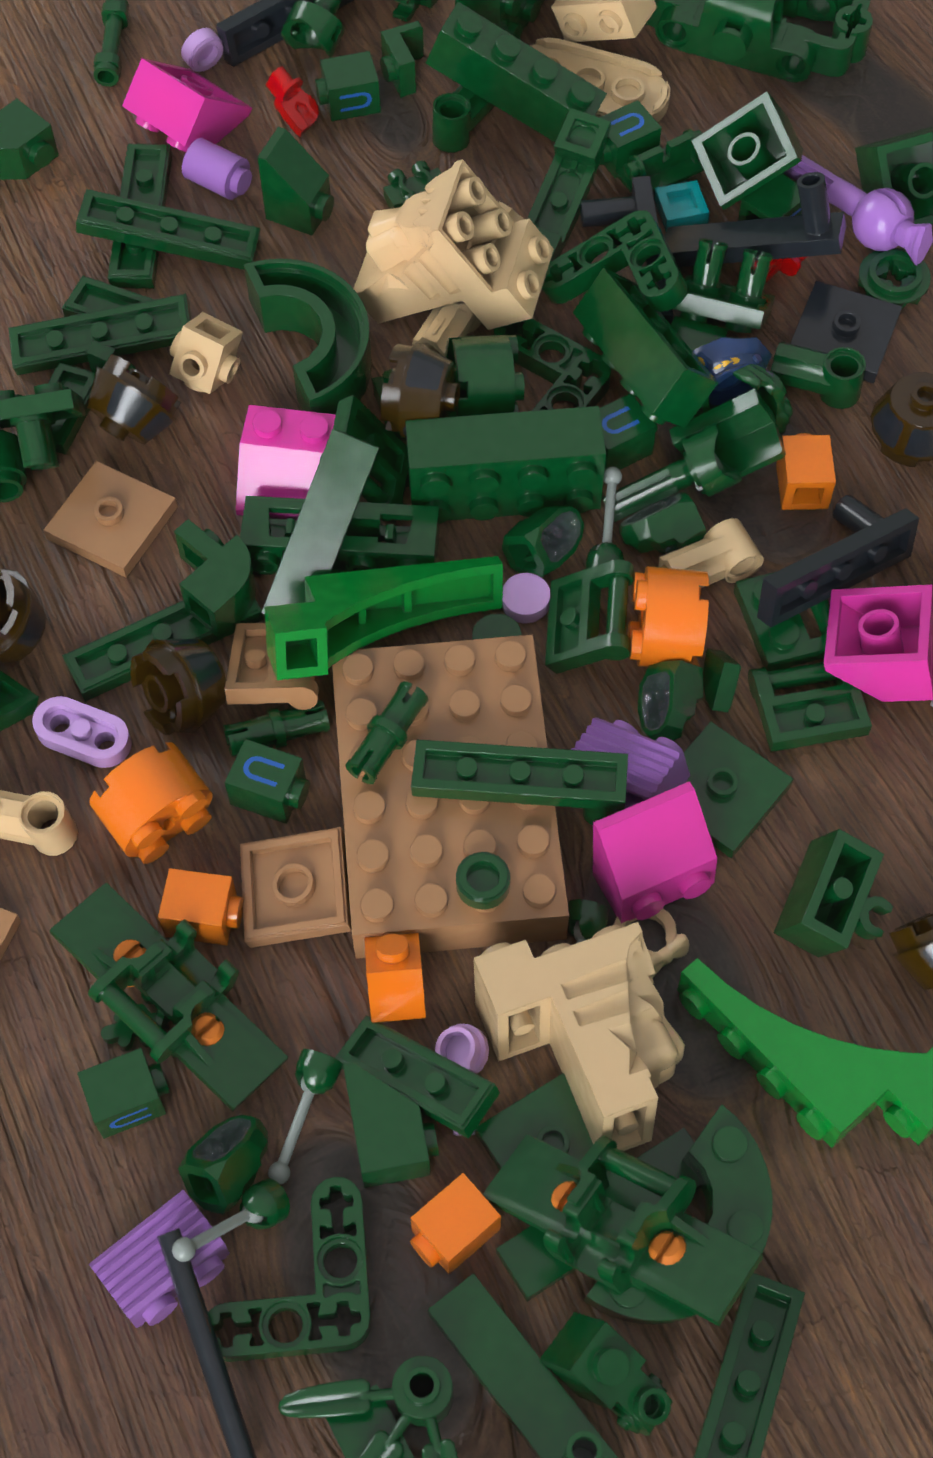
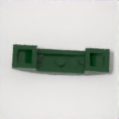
(569, 177)

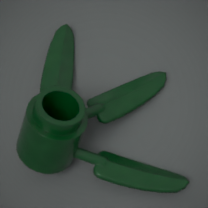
(355, 1398)

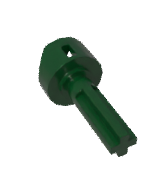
(314, 26)
(698, 466)

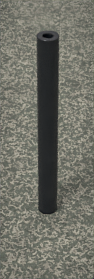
(207, 1350)

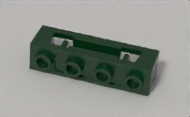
(363, 541)

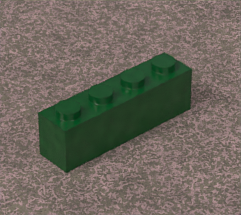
(510, 73)
(644, 350)

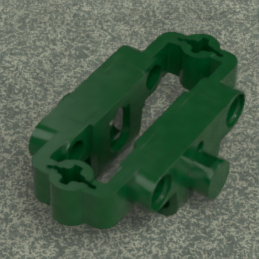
(761, 40)

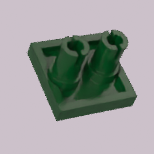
(739, 305)
(34, 419)

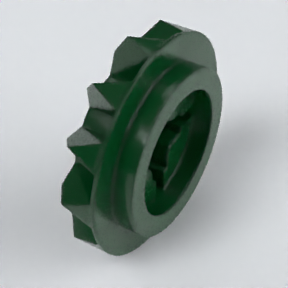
(914, 278)

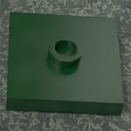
(732, 786)
(545, 1114)

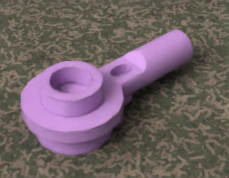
(464, 1046)

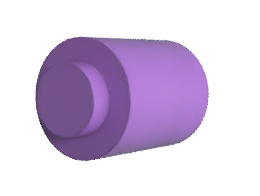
(216, 169)

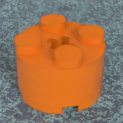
(669, 617)
(152, 801)

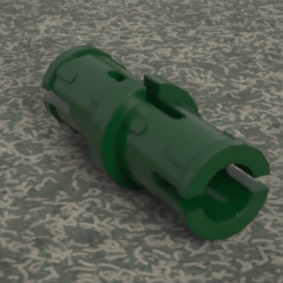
(277, 727)
(386, 732)

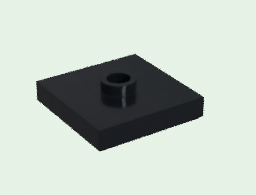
(847, 319)

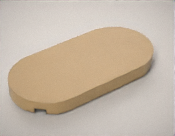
(617, 75)

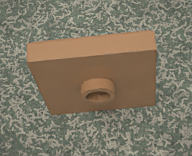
(110, 518)
(295, 887)

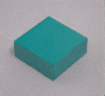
(681, 204)

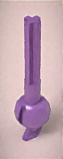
(879, 218)

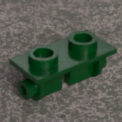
(664, 165)

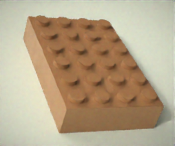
(410, 846)

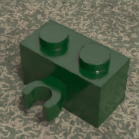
(832, 894)

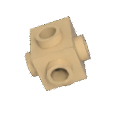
(205, 353)

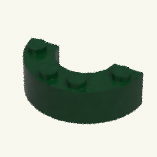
(324, 308)
(735, 1202)

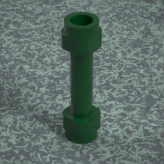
(107, 62)

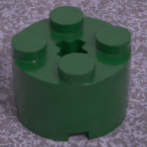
(486, 374)

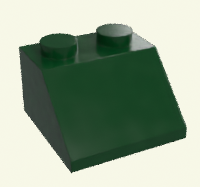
(748, 150)
(901, 165)

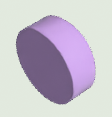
(202, 49)
(526, 597)

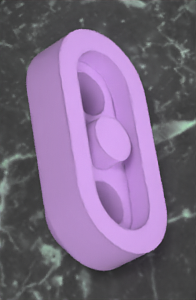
(85, 732)

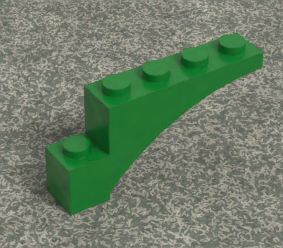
(366, 605)
(818, 1076)

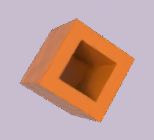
(806, 472)
(204, 901)
(394, 977)
(454, 1225)

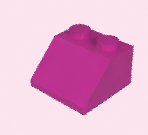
(182, 104)
(280, 453)
(882, 641)
(654, 854)

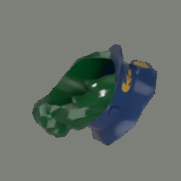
(740, 367)

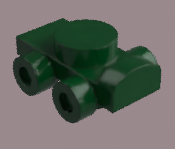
(403, 188)

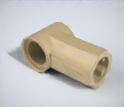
(445, 323)
(723, 552)
(24, 815)

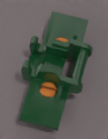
(208, 1029)
(618, 1247)

